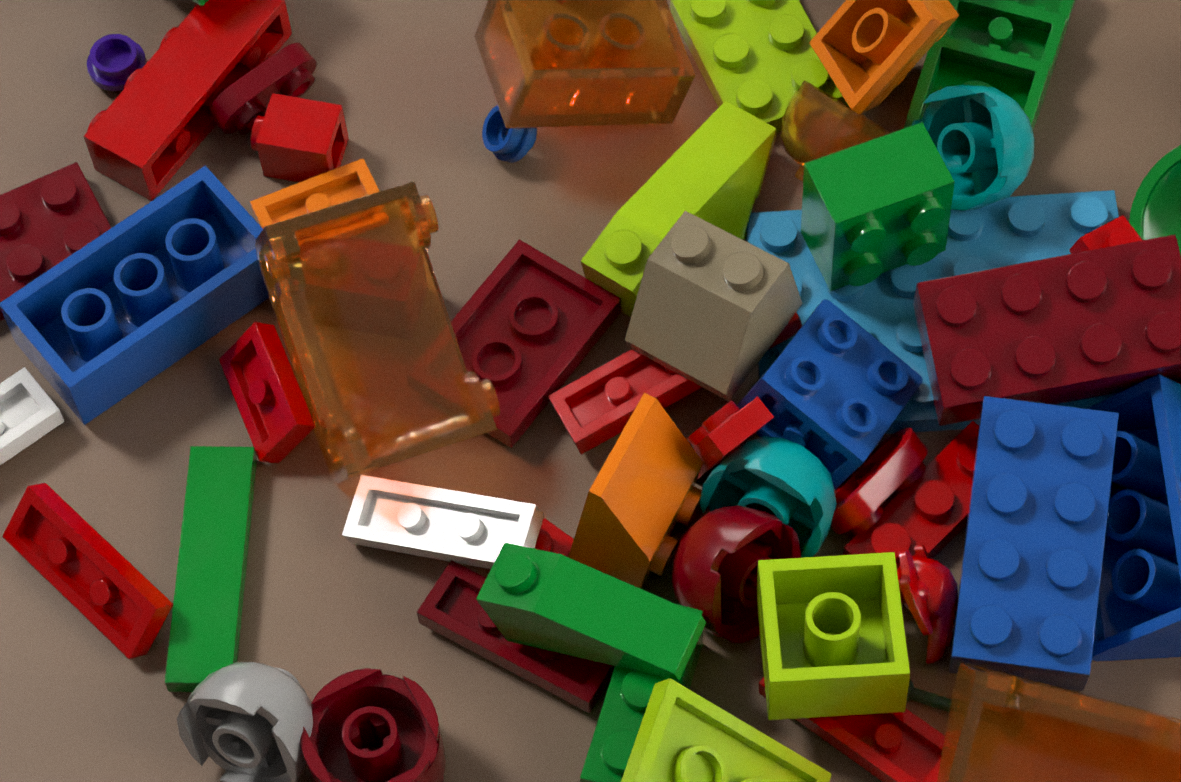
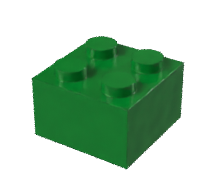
(876, 207)

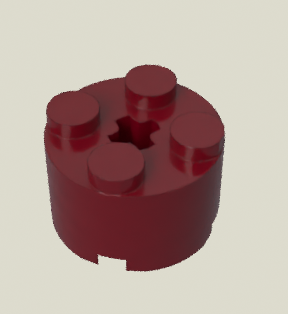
(371, 710)

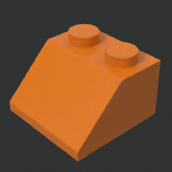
(876, 44)
(639, 498)

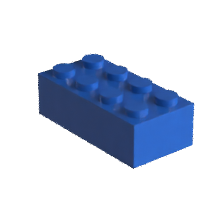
(140, 295)
(1035, 541)

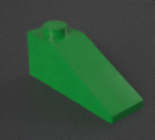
(586, 614)

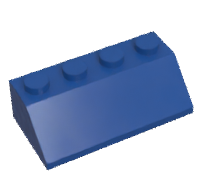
(1143, 529)

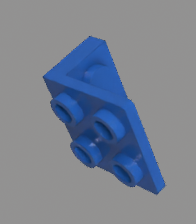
(834, 391)

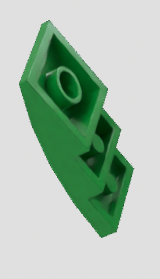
(999, 47)

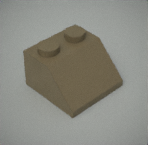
(710, 305)

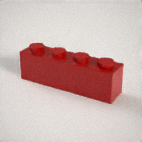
(167, 102)

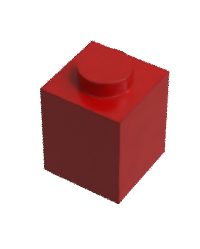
(299, 138)

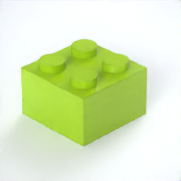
(832, 636)

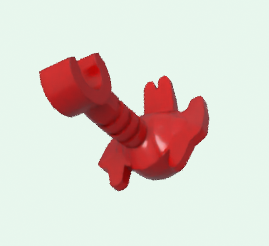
(931, 596)

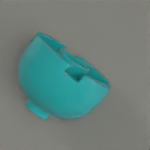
(982, 142)
(778, 480)

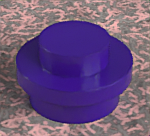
(114, 60)

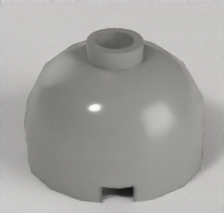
(248, 723)

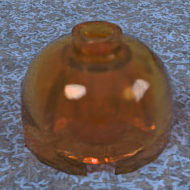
(822, 125)

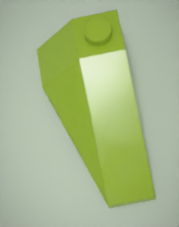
(709, 176)

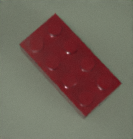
(1052, 327)

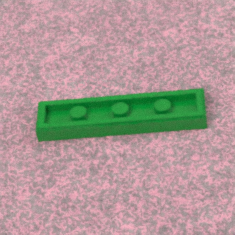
(211, 564)

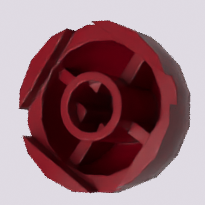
(719, 567)

